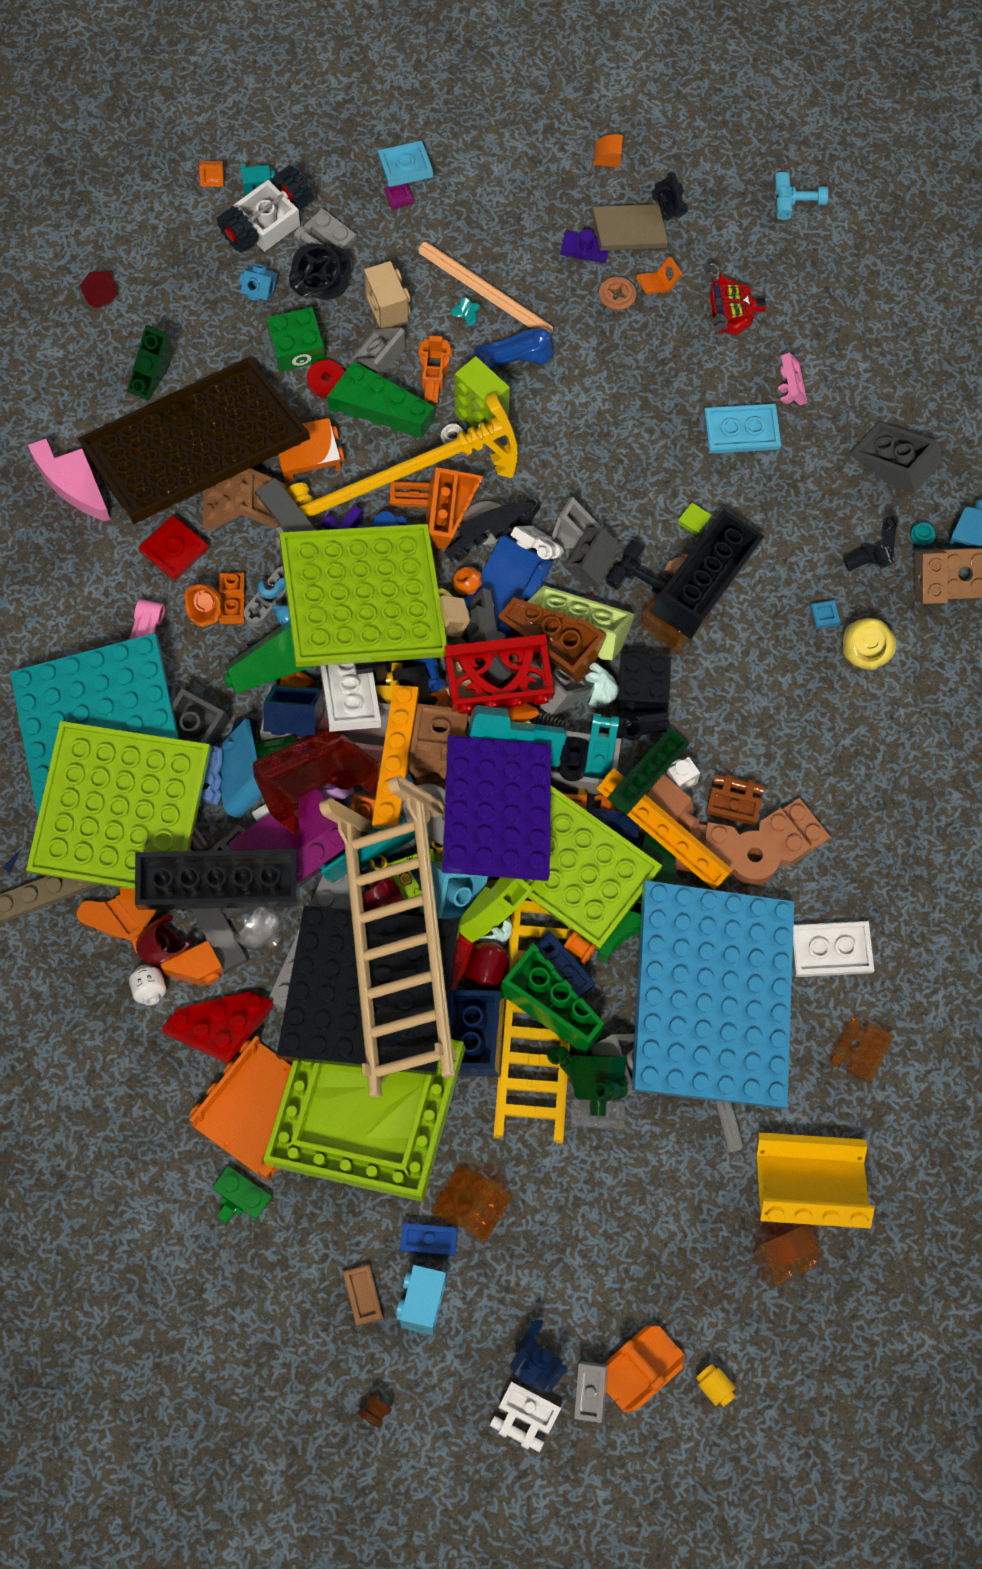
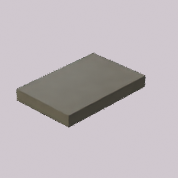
(629, 227)

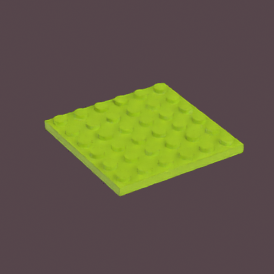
(362, 595)
(115, 798)

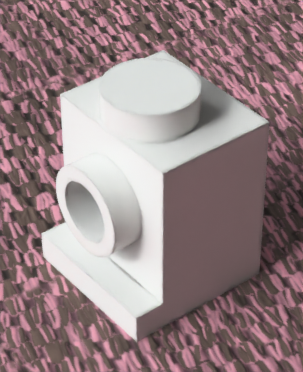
(683, 773)

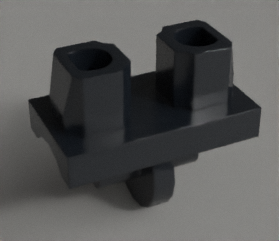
(668, 194)

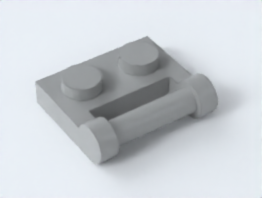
(327, 229)

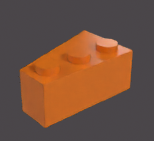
(447, 503)

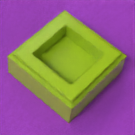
(694, 519)

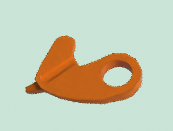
(116, 917)

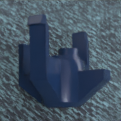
(537, 1365)

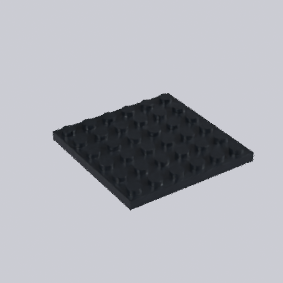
(323, 995)

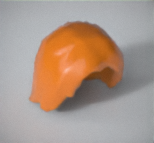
(202, 604)

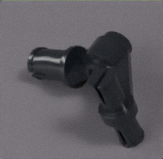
(880, 555)

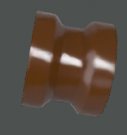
(374, 1411)

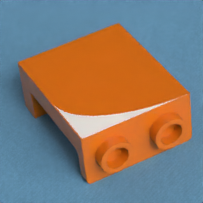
(314, 453)

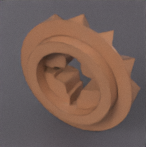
(613, 286)

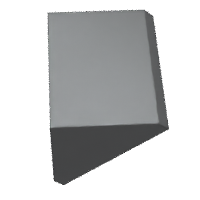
(380, 349)

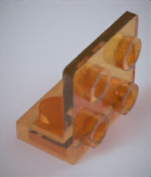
(472, 1203)

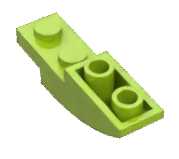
(493, 907)

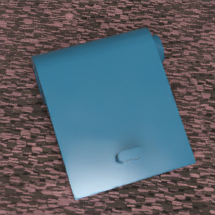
(238, 783)

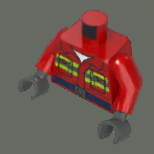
(731, 303)

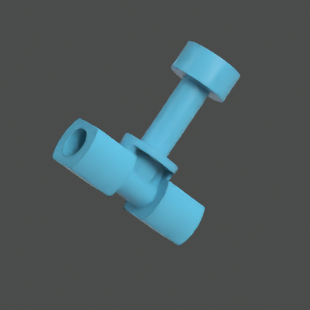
(788, 195)

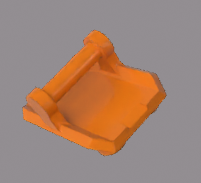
(642, 1368)

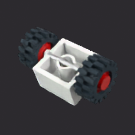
(267, 211)

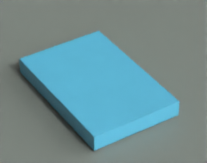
(742, 428)

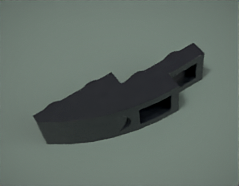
(495, 521)

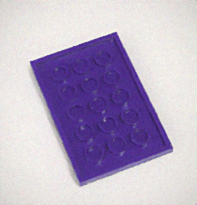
(497, 808)

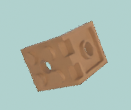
(236, 498)
(429, 747)

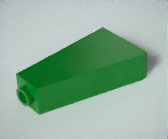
(263, 662)

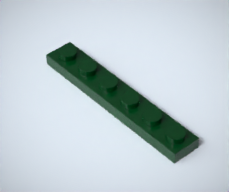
(647, 771)

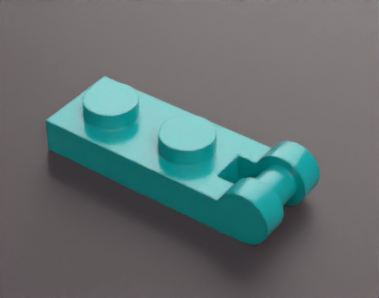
(601, 747)

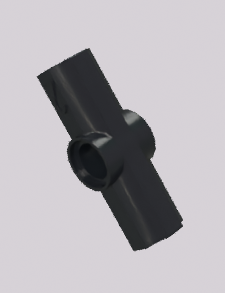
(642, 724)

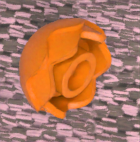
(467, 580)

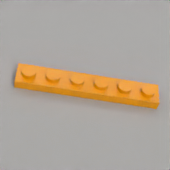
(395, 755)
(672, 835)

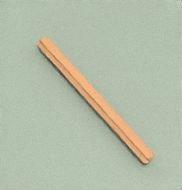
(483, 287)

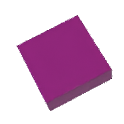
(398, 196)

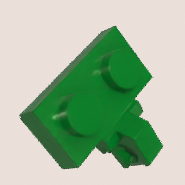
(239, 1196)

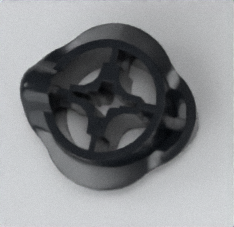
(334, 287)

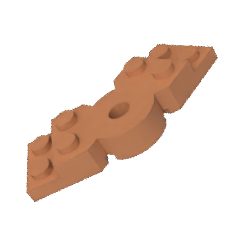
(780, 840)

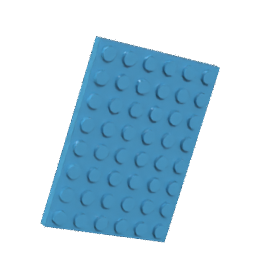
(713, 995)

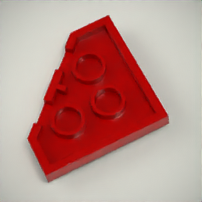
(219, 1025)

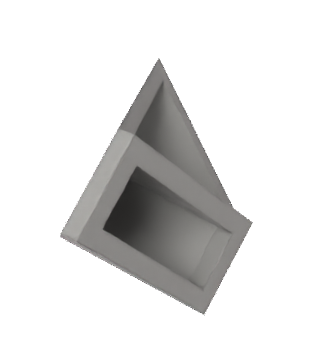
(572, 524)

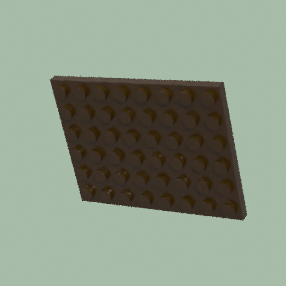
(193, 439)

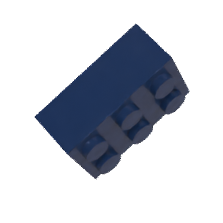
(478, 1021)

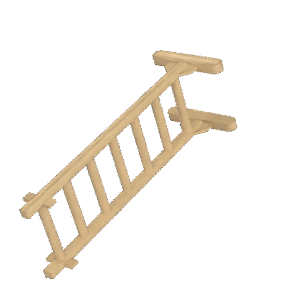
(353, 830)

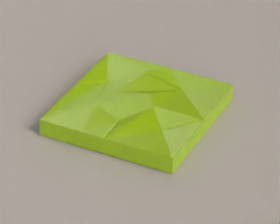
(345, 1136)

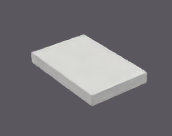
(832, 949)

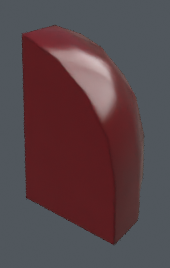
(98, 288)

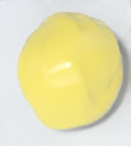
(868, 643)

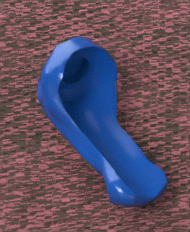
(527, 346)

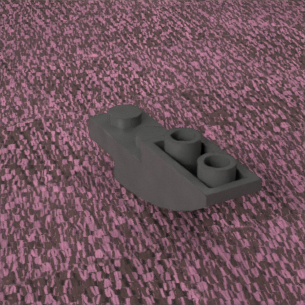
(484, 628)

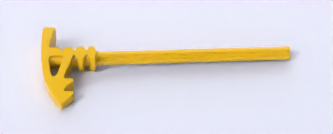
(504, 457)

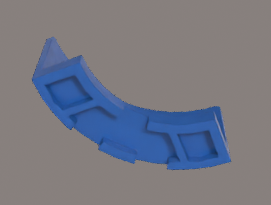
(510, 575)

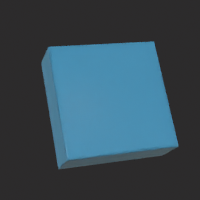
(825, 614)

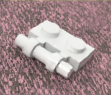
(532, 537)
(528, 1408)

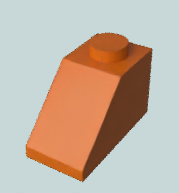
(195, 966)

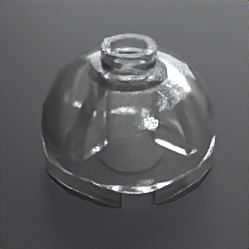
(261, 929)

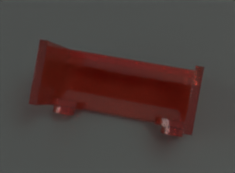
(309, 765)

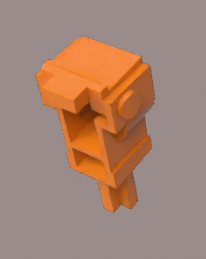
(433, 376)

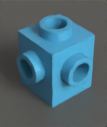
(258, 282)

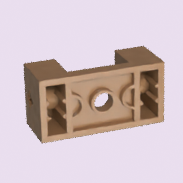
(938, 574)

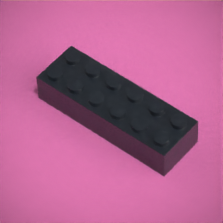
(706, 574)
(216, 879)

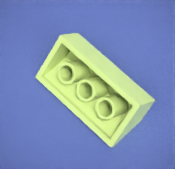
(609, 620)

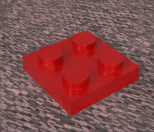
(173, 548)

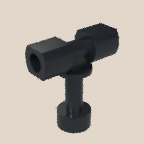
(631, 567)

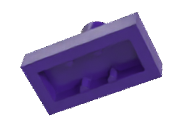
(583, 246)
(351, 520)

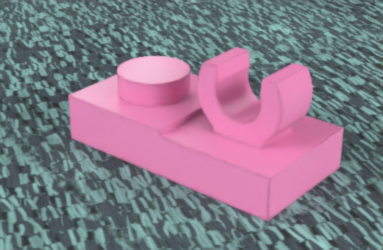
(795, 386)

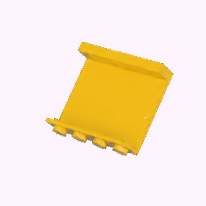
(813, 1180)

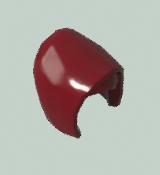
(381, 894)
(159, 943)
(487, 965)

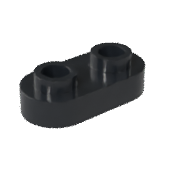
(573, 759)

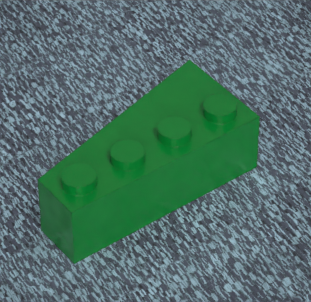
(380, 401)
(551, 1001)

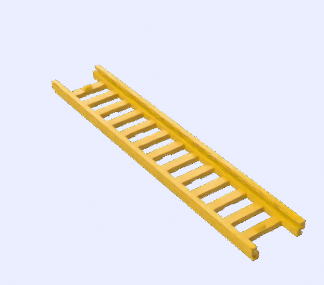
(510, 1031)

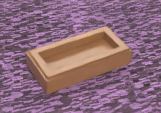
(362, 1295)

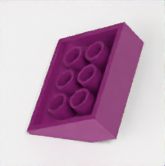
(314, 845)

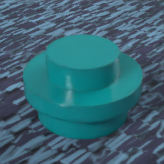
(922, 534)

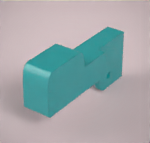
(496, 724)
(337, 866)

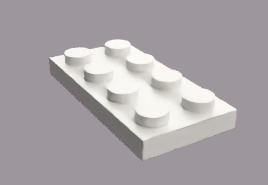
(349, 698)

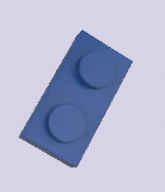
(428, 1239)

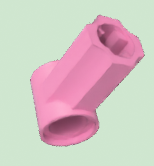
(147, 618)

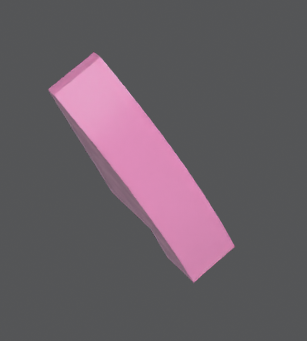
(70, 478)

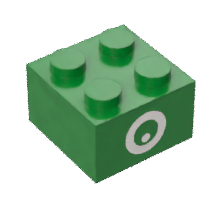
(295, 339)

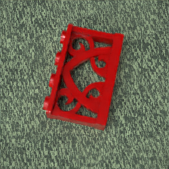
(502, 648)

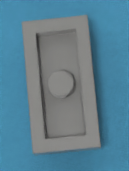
(591, 1391)

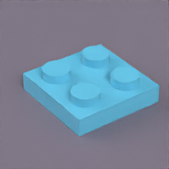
(405, 163)

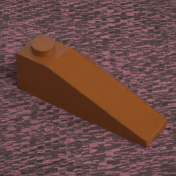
(570, 641)

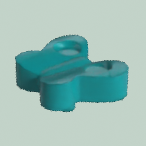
(467, 310)

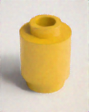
(716, 1385)

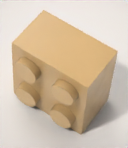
(386, 295)

